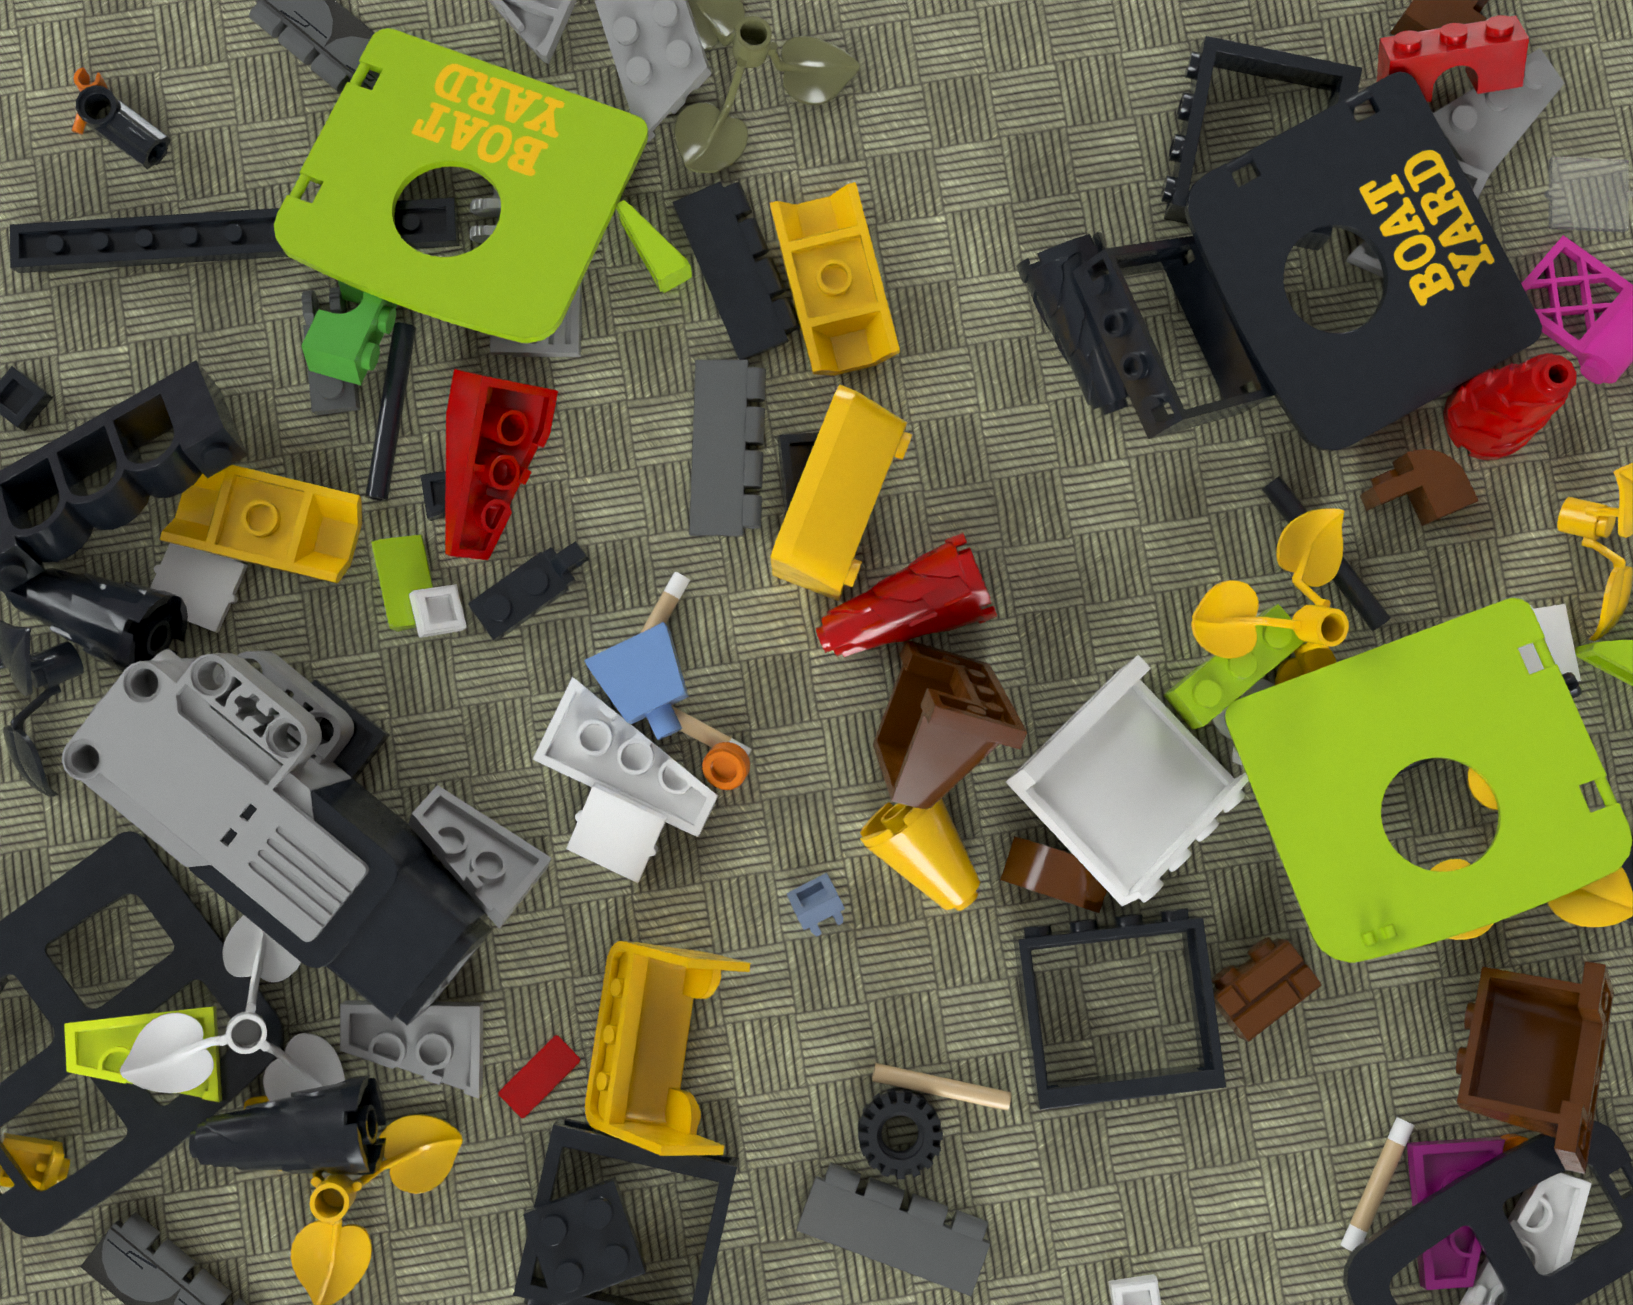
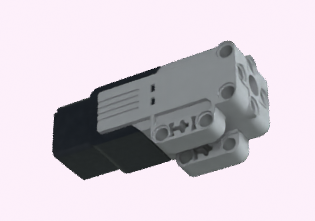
(259, 812)

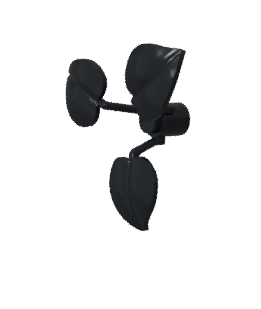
(29, 670)

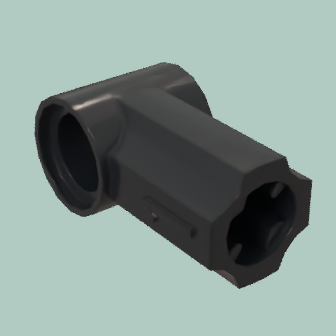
(122, 126)

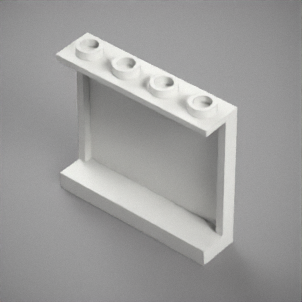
(1127, 786)

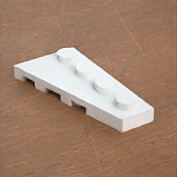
(600, 747)
(1547, 1228)

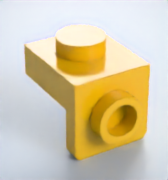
(38, 1158)

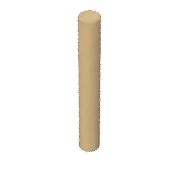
(941, 1086)

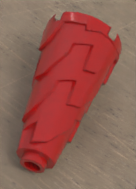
(1507, 405)
(926, 597)

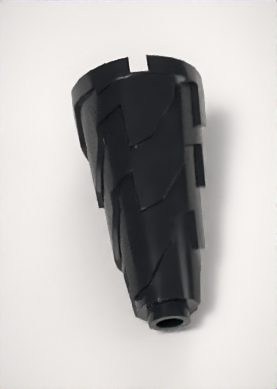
(1071, 322)
(103, 616)
(310, 1132)

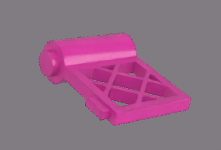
(1608, 343)

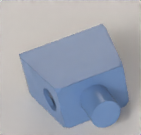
(643, 679)

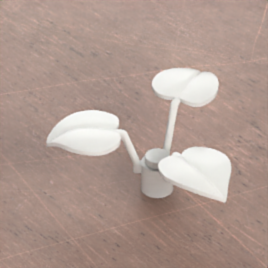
(174, 1056)

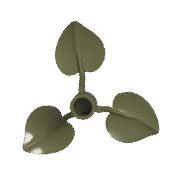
(812, 76)

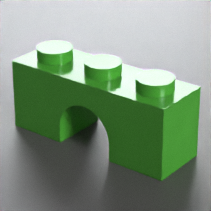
(349, 342)

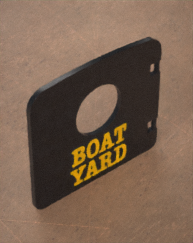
(1447, 282)

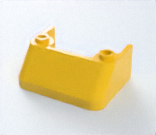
(838, 494)
(644, 1043)

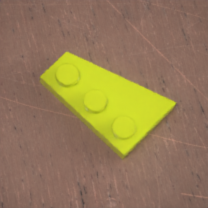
(102, 1046)

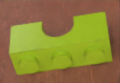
(1223, 680)

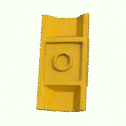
(835, 282)
(269, 522)

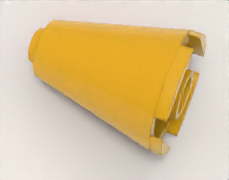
(924, 851)

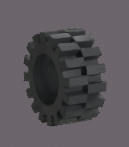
(909, 1160)

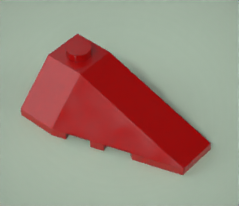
(489, 446)

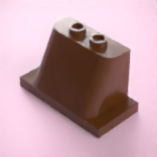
(941, 724)
(1538, 1054)

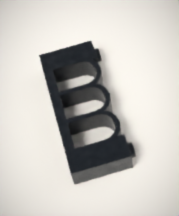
(202, 444)

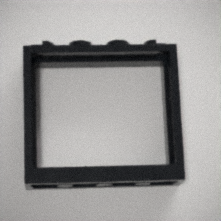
(1335, 77)
(1134, 350)
(1131, 1085)
(583, 1137)

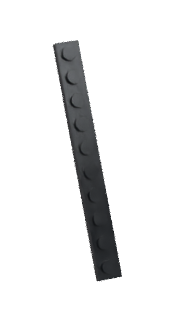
(195, 237)

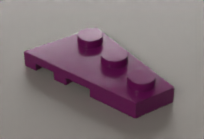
(1431, 1167)

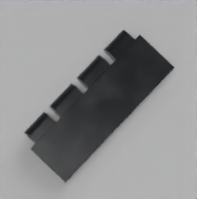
(727, 262)

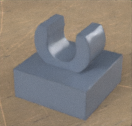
(815, 903)

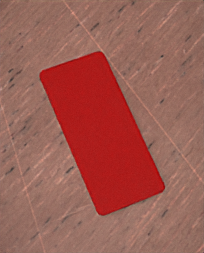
(539, 1076)

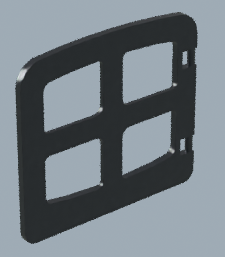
(109, 874)
(1478, 1202)

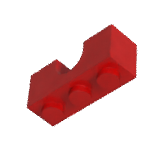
(1489, 49)

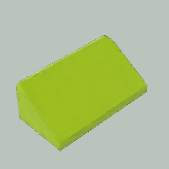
(401, 569)

